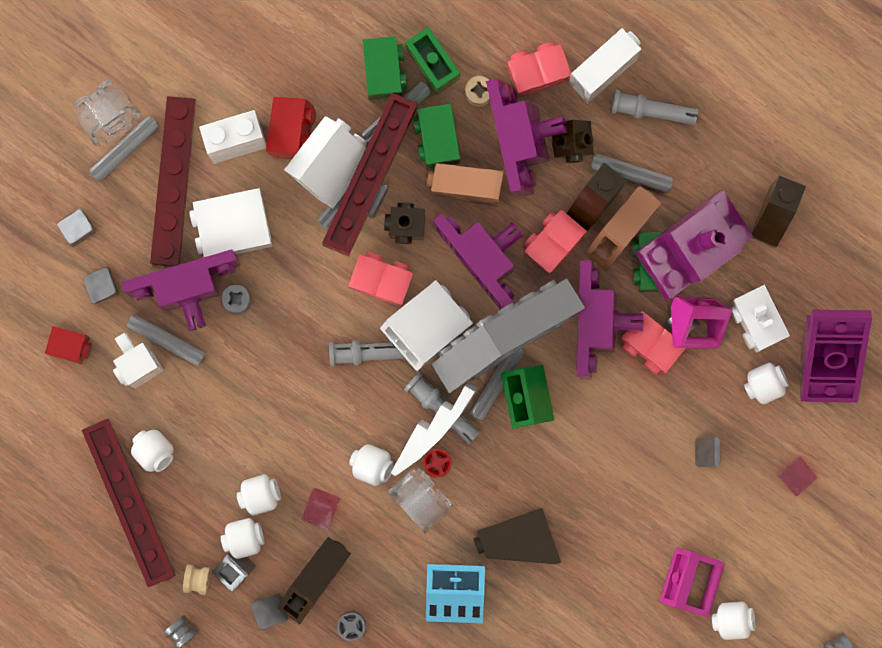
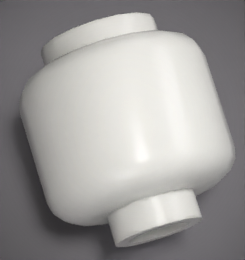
(766, 383)
(152, 450)
(371, 465)
(259, 494)
(243, 538)
(734, 620)

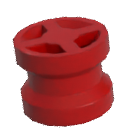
(437, 463)

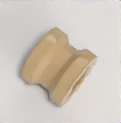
(478, 97)
(196, 580)

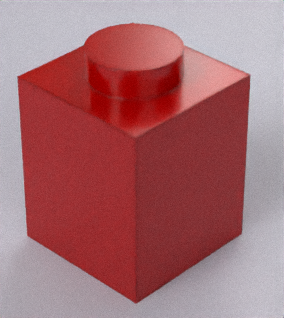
(68, 345)

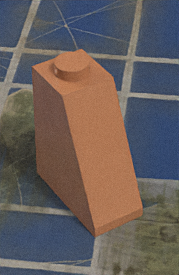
(466, 184)
(623, 228)

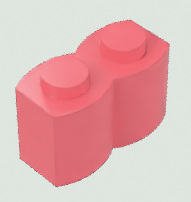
(539, 69)
(554, 242)
(381, 279)
(653, 345)

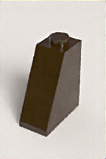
(596, 196)
(777, 210)
(519, 539)
(314, 580)

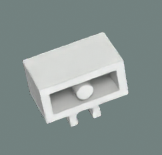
(759, 319)
(136, 364)

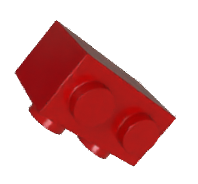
(289, 126)

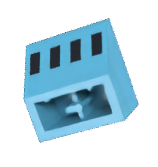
(455, 593)

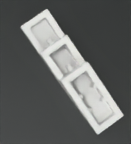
(427, 434)

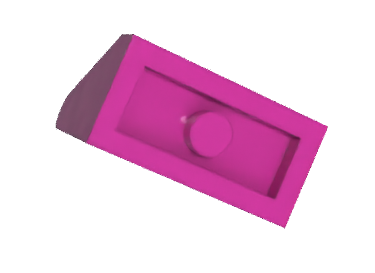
(687, 309)
(681, 577)

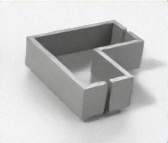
(506, 333)

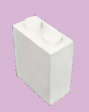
(605, 65)
(233, 137)
(327, 161)
(231, 222)
(426, 325)

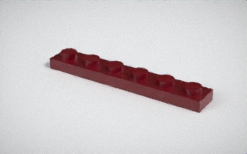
(370, 174)
(173, 181)
(128, 503)

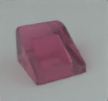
(797, 476)
(321, 508)

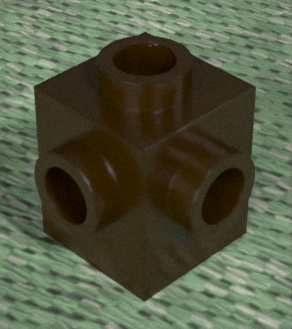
(574, 143)
(406, 234)

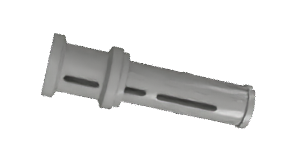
(640, 106)
(357, 352)
(431, 398)

